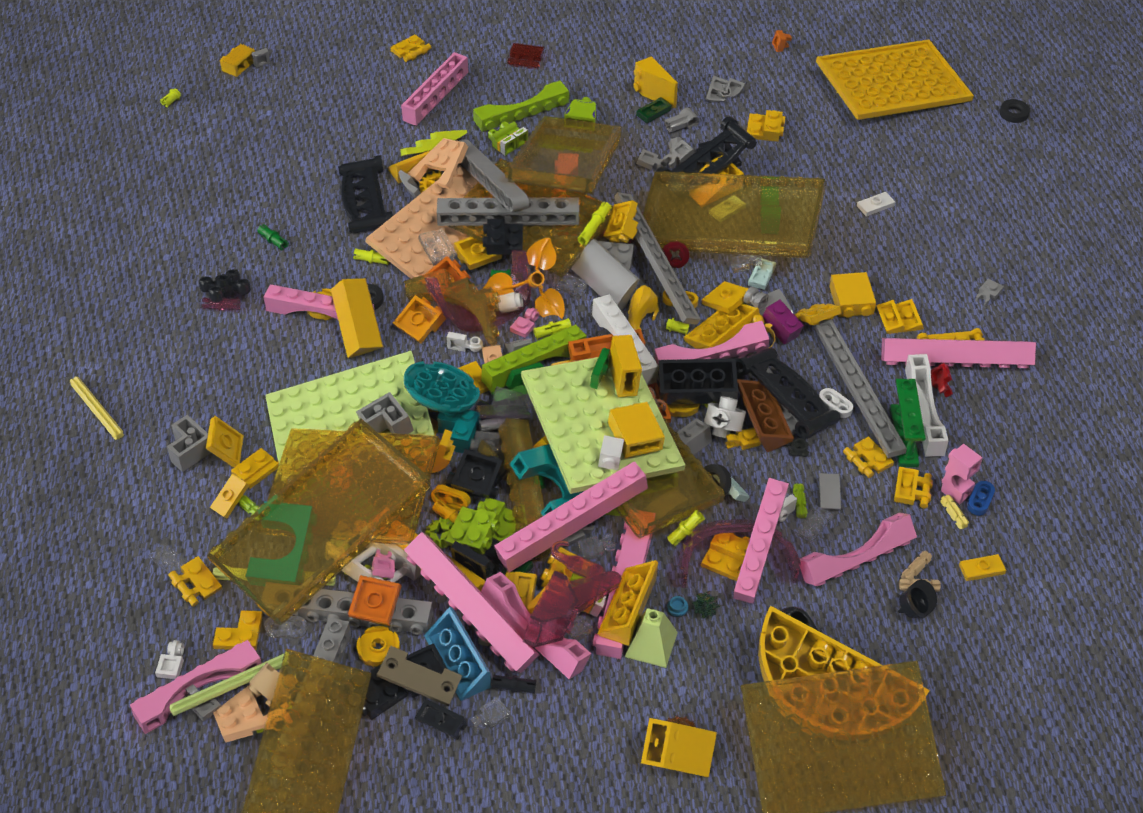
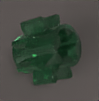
(702, 608)

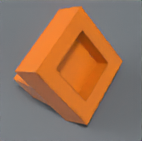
(779, 40)

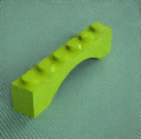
(492, 116)
(497, 371)

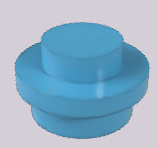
(677, 606)

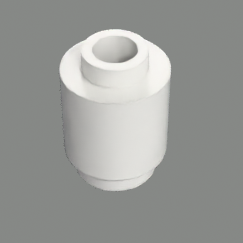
(510, 302)

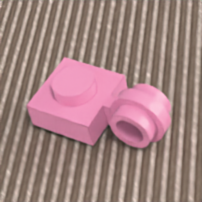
(524, 326)

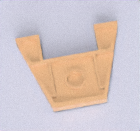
(442, 157)
(240, 716)

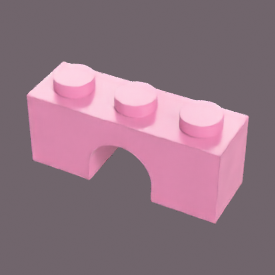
(961, 466)

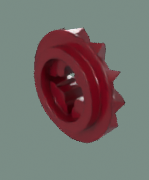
(676, 262)

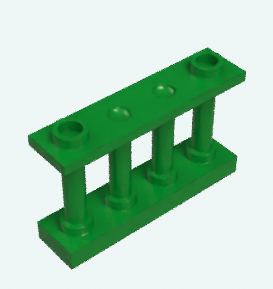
(908, 421)

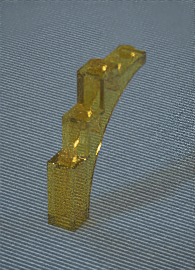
(464, 294)

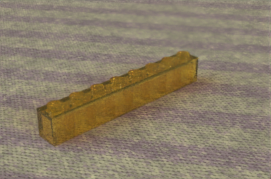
(524, 493)

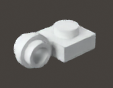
(459, 342)
(171, 664)

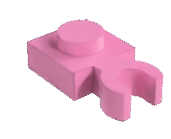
(383, 565)

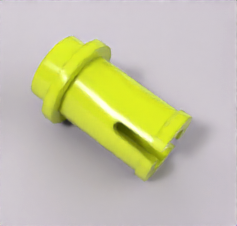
(172, 96)
(677, 326)

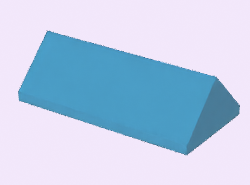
(459, 654)

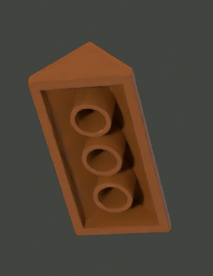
(765, 415)

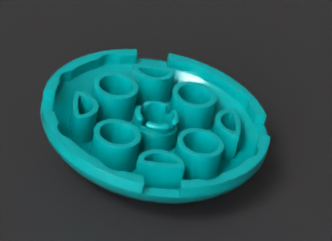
(441, 387)

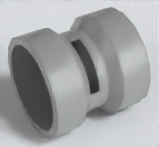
(755, 298)

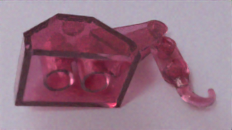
(566, 599)

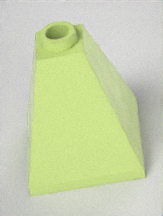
(652, 639)

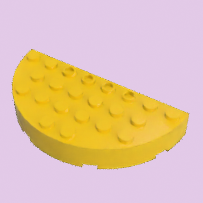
(798, 650)

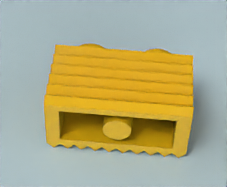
(237, 60)

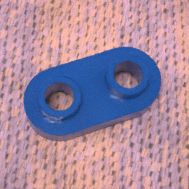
(980, 499)

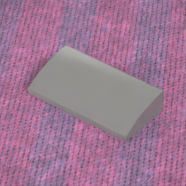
(605, 273)

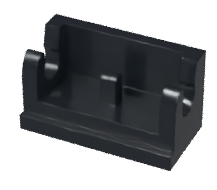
(441, 719)

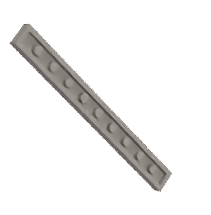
(662, 266)
(860, 389)

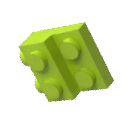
(507, 522)
(474, 529)

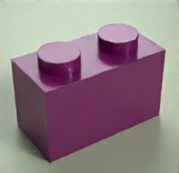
(783, 321)

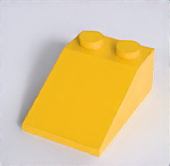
(654, 81)

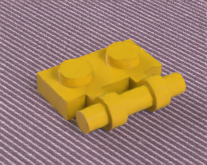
(410, 48)
(818, 313)
(871, 453)
(906, 487)
(201, 579)

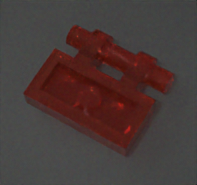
(527, 52)

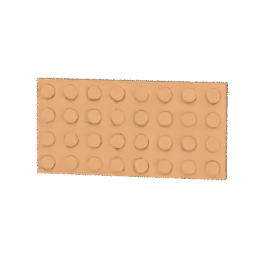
(398, 236)

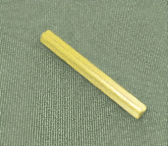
(97, 408)

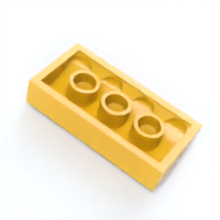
(721, 327)

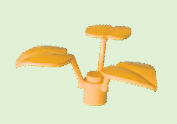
(542, 256)

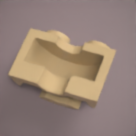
(264, 682)

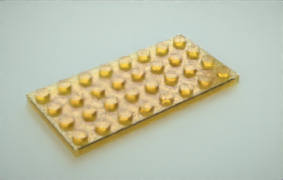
(307, 737)

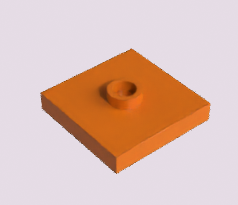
(374, 600)

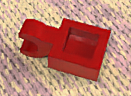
(940, 377)

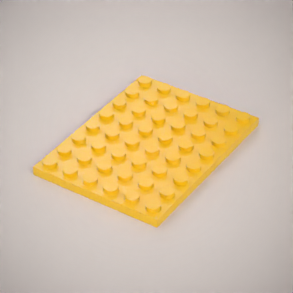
(894, 79)

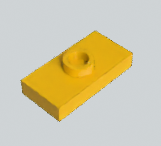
(229, 496)
(982, 567)

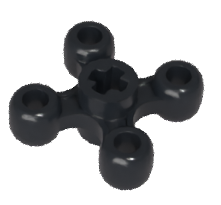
(224, 285)

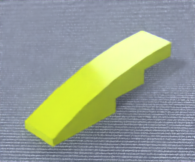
(429, 144)

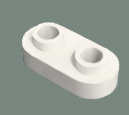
(836, 402)

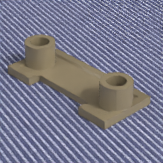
(418, 678)

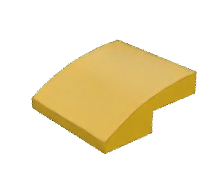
(899, 316)

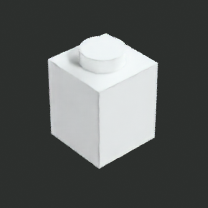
(611, 452)

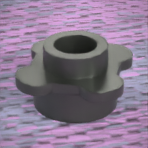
(799, 443)

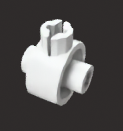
(724, 416)

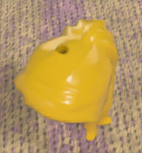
(642, 303)

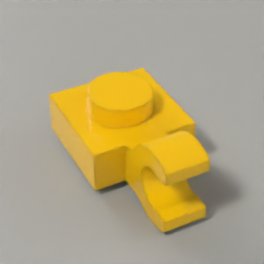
(746, 439)

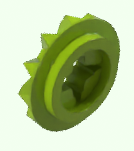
(434, 527)

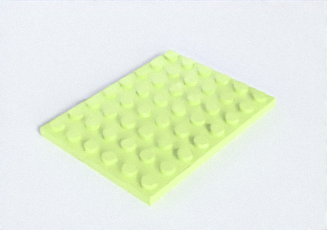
(334, 399)
(578, 418)

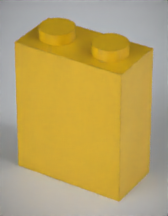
(853, 294)
(624, 365)
(638, 429)

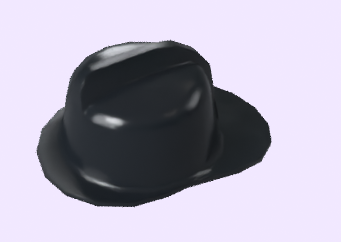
(918, 599)

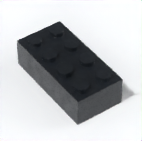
(697, 380)

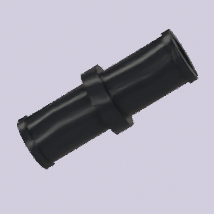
(514, 683)

